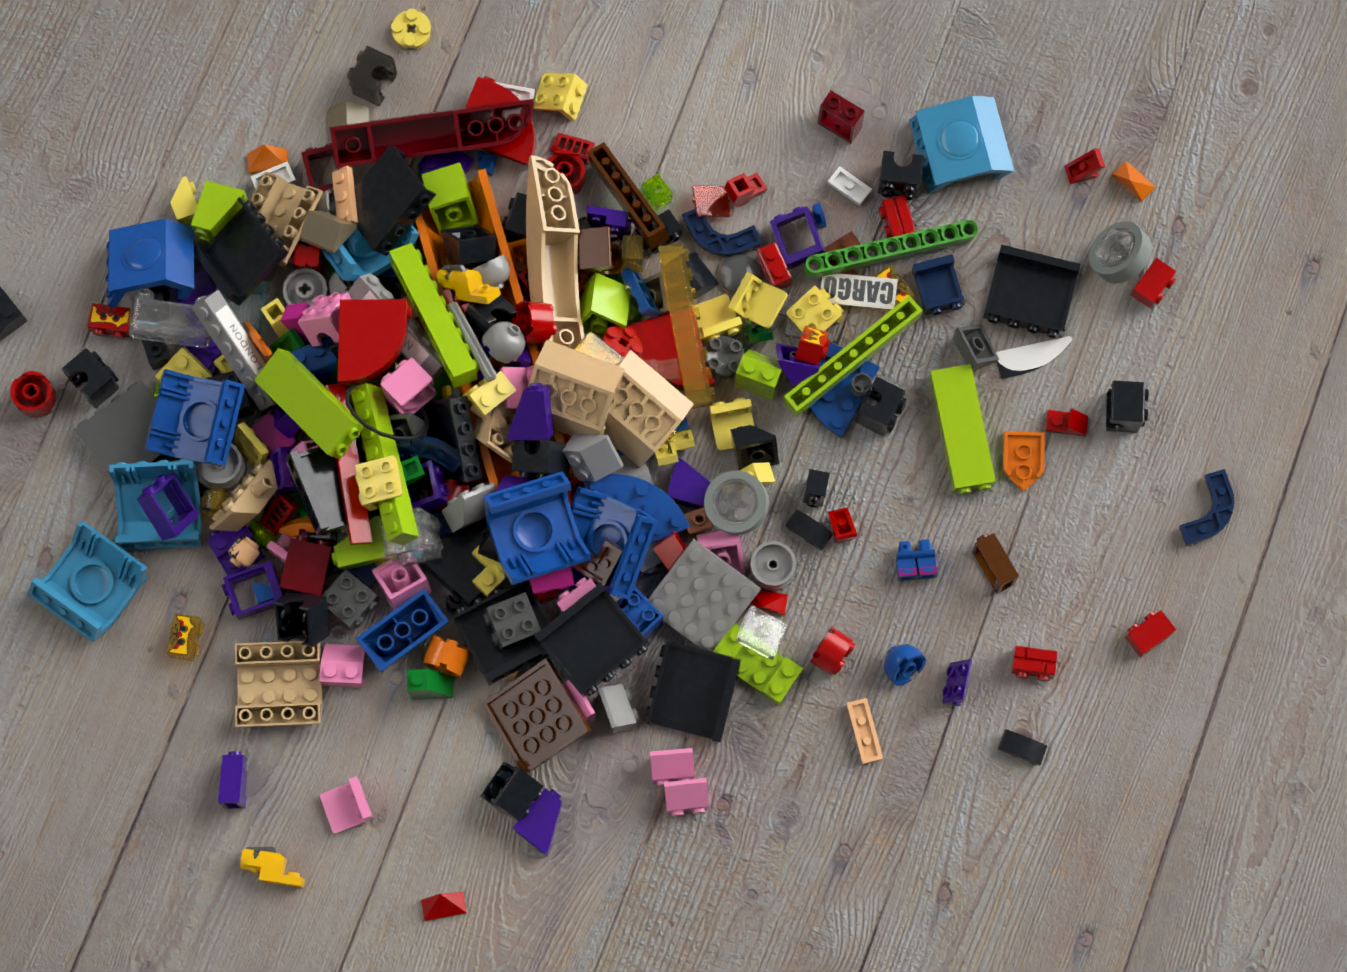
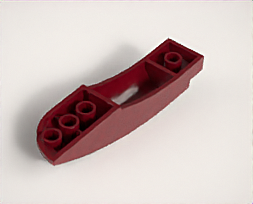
(430, 132)

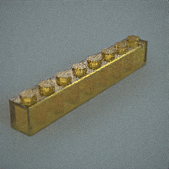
(685, 325)

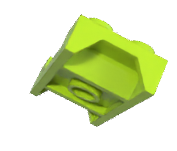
(767, 676)

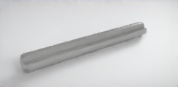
(470, 338)

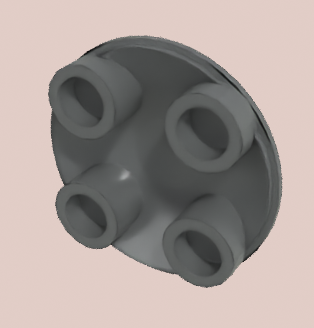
(734, 270)
(724, 355)

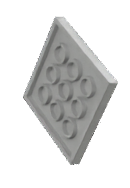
(702, 596)

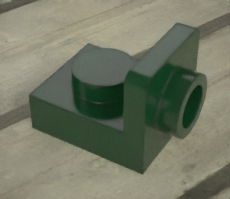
(756, 334)

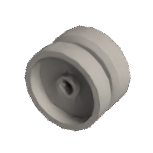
(303, 282)
(227, 476)
(772, 578)

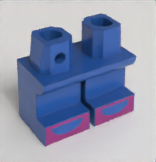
(924, 559)

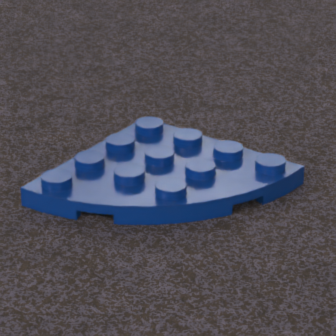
(839, 405)
(644, 497)

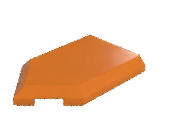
(257, 340)
(1023, 456)

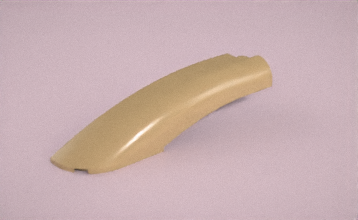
(553, 248)

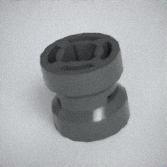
(863, 382)

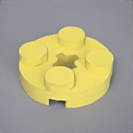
(411, 40)

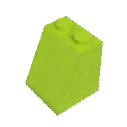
(453, 201)
(215, 209)
(604, 304)
(759, 374)
(361, 555)

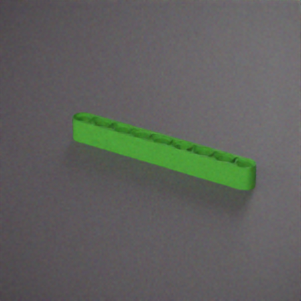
(884, 255)

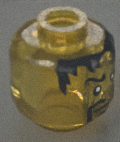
(213, 500)

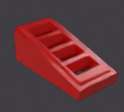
(582, 143)
(289, 503)

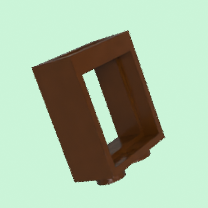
(995, 562)

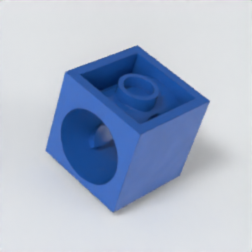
(641, 613)

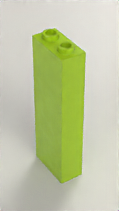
(309, 403)
(962, 429)

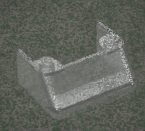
(166, 321)

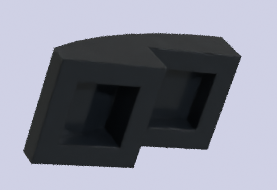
(809, 529)
(1022, 747)

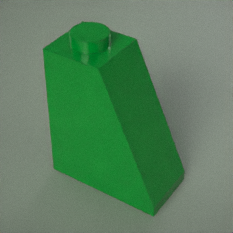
(429, 684)

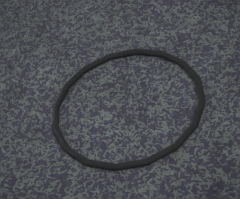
(377, 431)

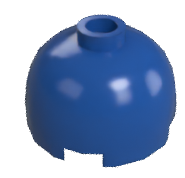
(902, 663)

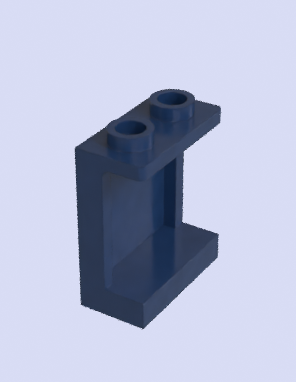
(938, 285)

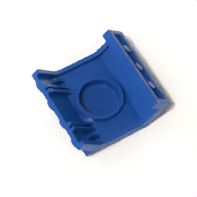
(150, 257)
(194, 418)
(607, 518)
(534, 528)

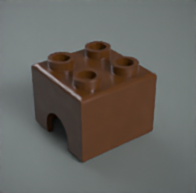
(599, 252)

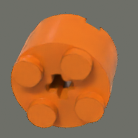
(446, 656)

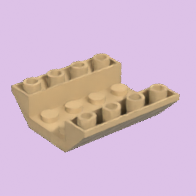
(285, 208)
(578, 388)
(643, 410)
(278, 684)

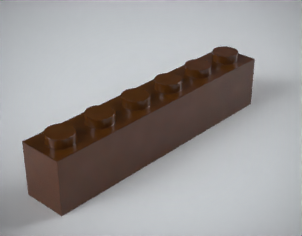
(628, 195)

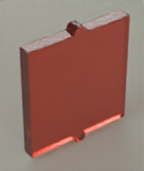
(711, 201)

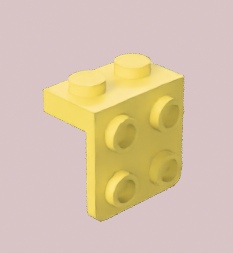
(560, 93)
(757, 301)
(815, 310)
(717, 318)
(491, 393)
(729, 416)
(378, 481)

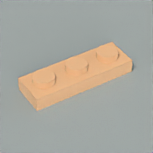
(345, 194)
(864, 731)

